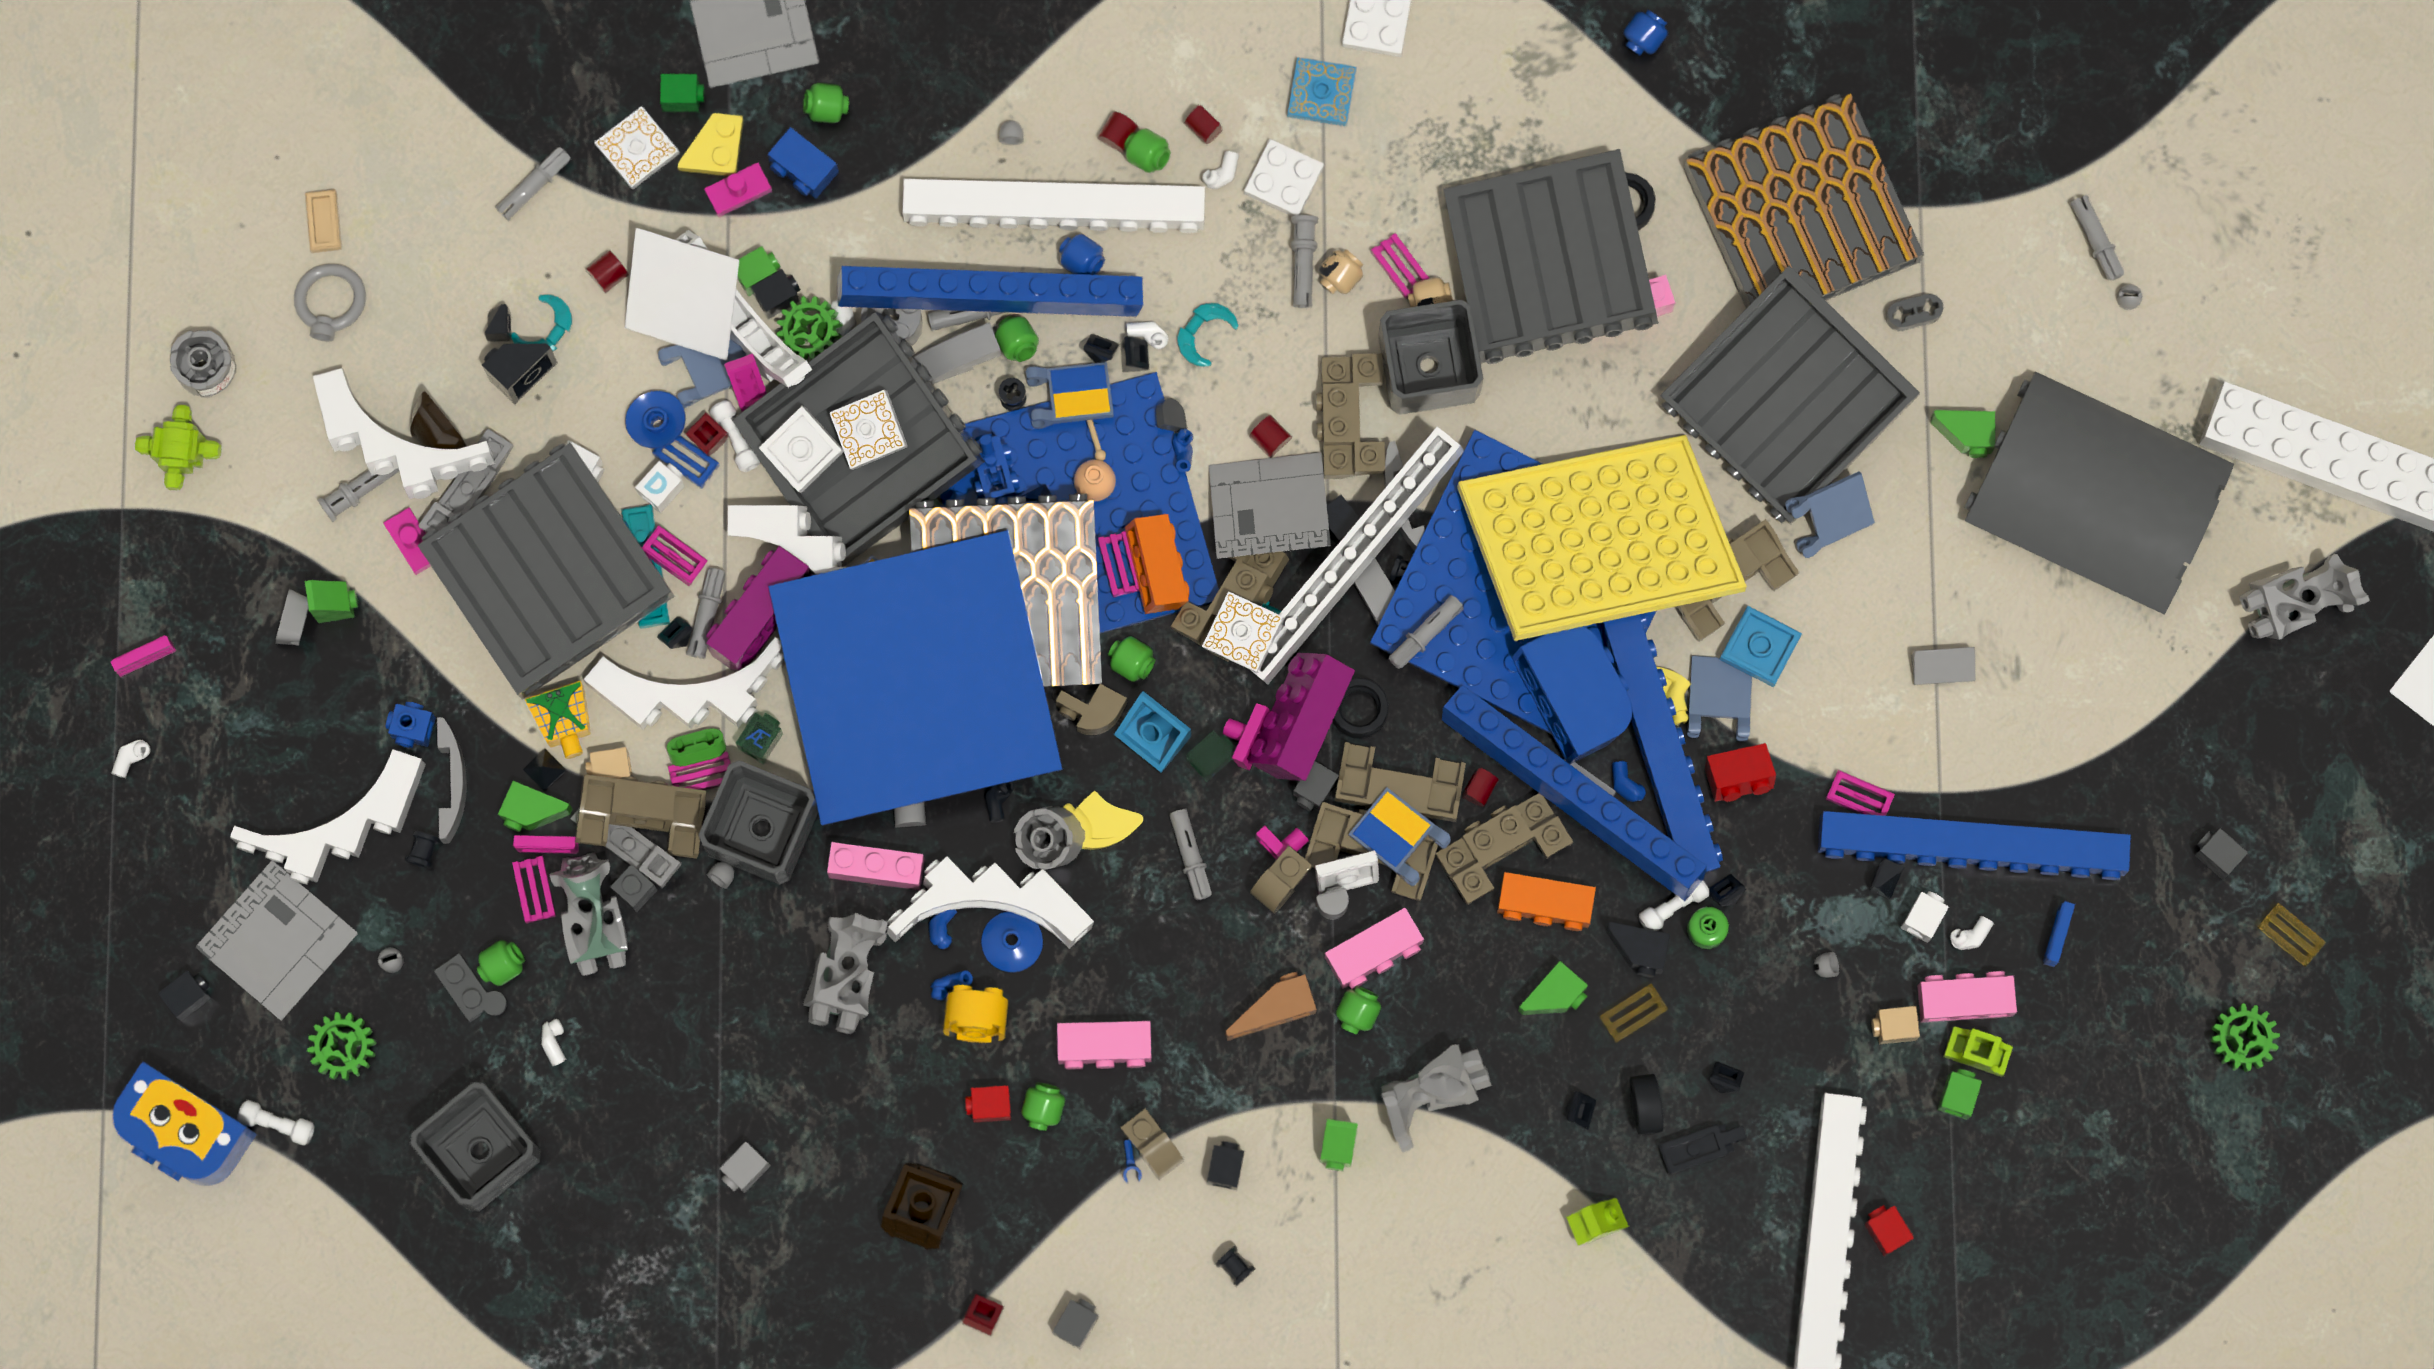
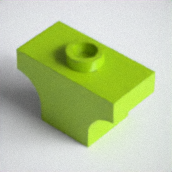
(1978, 1050)
(1597, 1221)

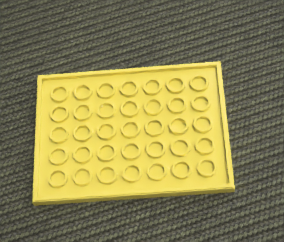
(1600, 537)

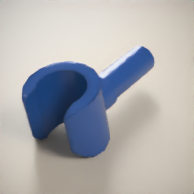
(1130, 1161)

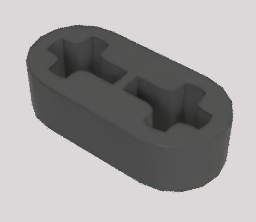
(1913, 305)

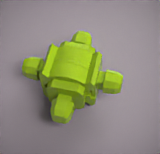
(178, 447)

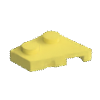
(715, 147)

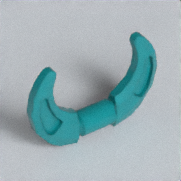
(1203, 313)
(562, 318)

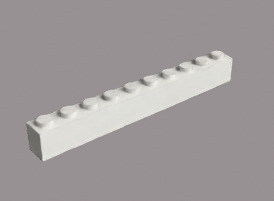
(1053, 205)
(1360, 547)
(1829, 1232)

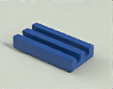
(706, 473)
(2058, 934)

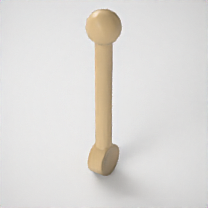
(1099, 454)

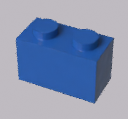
(802, 164)

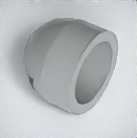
(1011, 133)
(2129, 302)
(721, 874)
(1827, 964)
(393, 965)

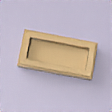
(323, 221)

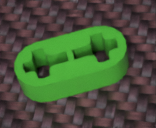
(696, 747)

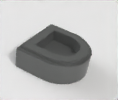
(1170, 415)

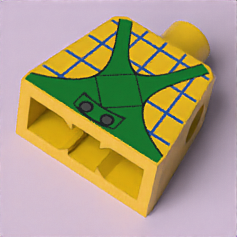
(562, 717)

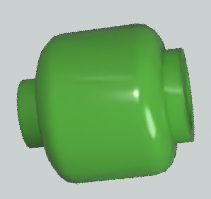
(825, 103)
(1147, 150)
(1017, 338)
(1131, 659)
(1707, 938)
(500, 962)
(1358, 1010)
(1043, 1106)

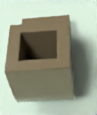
(1096, 716)
(1280, 879)
(1152, 1144)

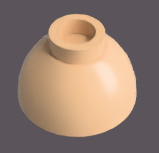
(1095, 479)

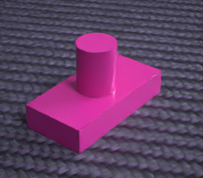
(738, 190)
(745, 381)
(407, 536)
(1246, 734)
(1271, 843)

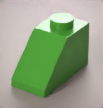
(1967, 430)
(330, 600)
(530, 808)
(1556, 993)
(1338, 1144)

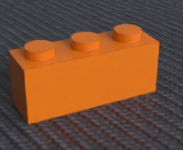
(1157, 563)
(1546, 901)

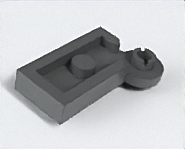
(468, 991)

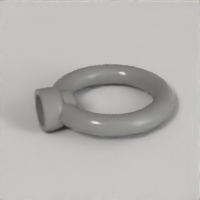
(323, 327)

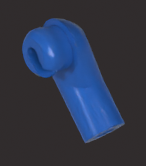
(1625, 786)
(938, 929)
(942, 985)

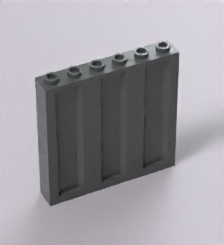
(1550, 256)
(1788, 394)
(876, 497)
(545, 570)

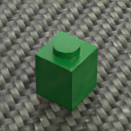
(681, 93)

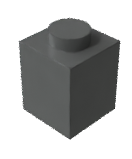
(1316, 787)
(2220, 853)
(633, 888)
(1076, 1323)

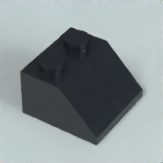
(518, 367)

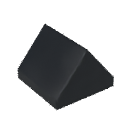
(1134, 354)

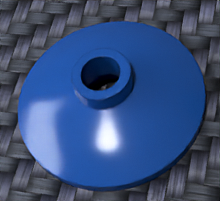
(654, 407)
(1011, 957)

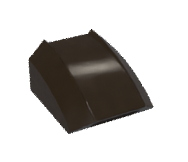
(432, 426)
(921, 1205)

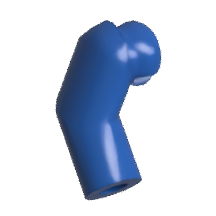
(1183, 449)

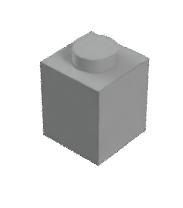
(743, 1168)

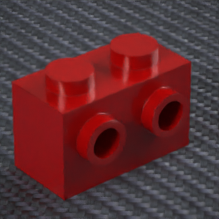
(1740, 773)

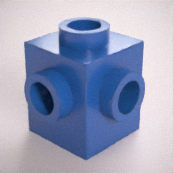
(418, 732)

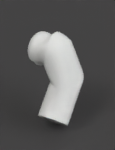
(1225, 174)
(845, 316)
(1150, 332)
(129, 754)
(1971, 938)
(549, 1041)

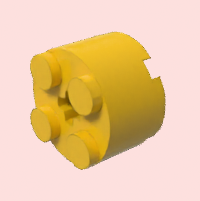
(975, 1014)

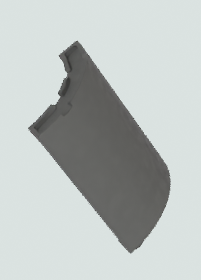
(2099, 492)

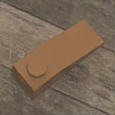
(1280, 1004)

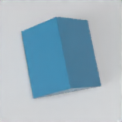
(1153, 732)

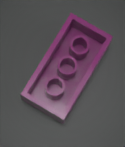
(752, 617)
(1301, 716)

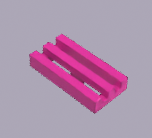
(1386, 245)
(1114, 539)
(666, 564)
(143, 655)
(700, 774)
(1884, 807)
(545, 844)
(528, 863)

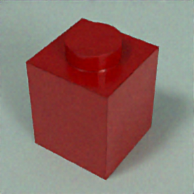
(989, 1104)
(1888, 1229)

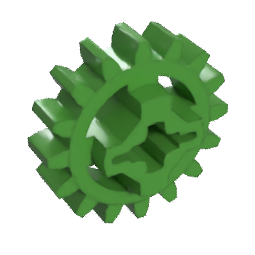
(819, 323)
(2232, 1033)
(329, 1052)

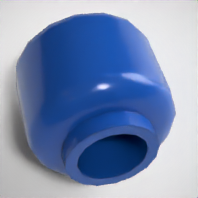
(1645, 32)
(1081, 255)

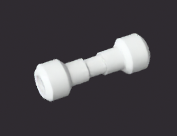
(723, 414)
(1653, 918)
(252, 1114)

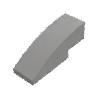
(960, 353)

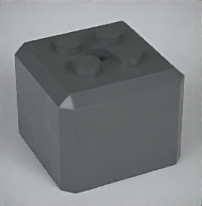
(1436, 333)
(755, 796)
(454, 1130)

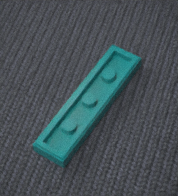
(642, 525)

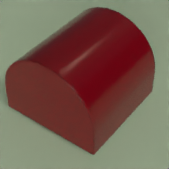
(1203, 124)
(1117, 131)
(607, 271)
(707, 434)
(1270, 436)
(1480, 787)
(983, 1315)

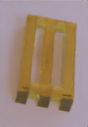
(2301, 927)
(1611, 1027)

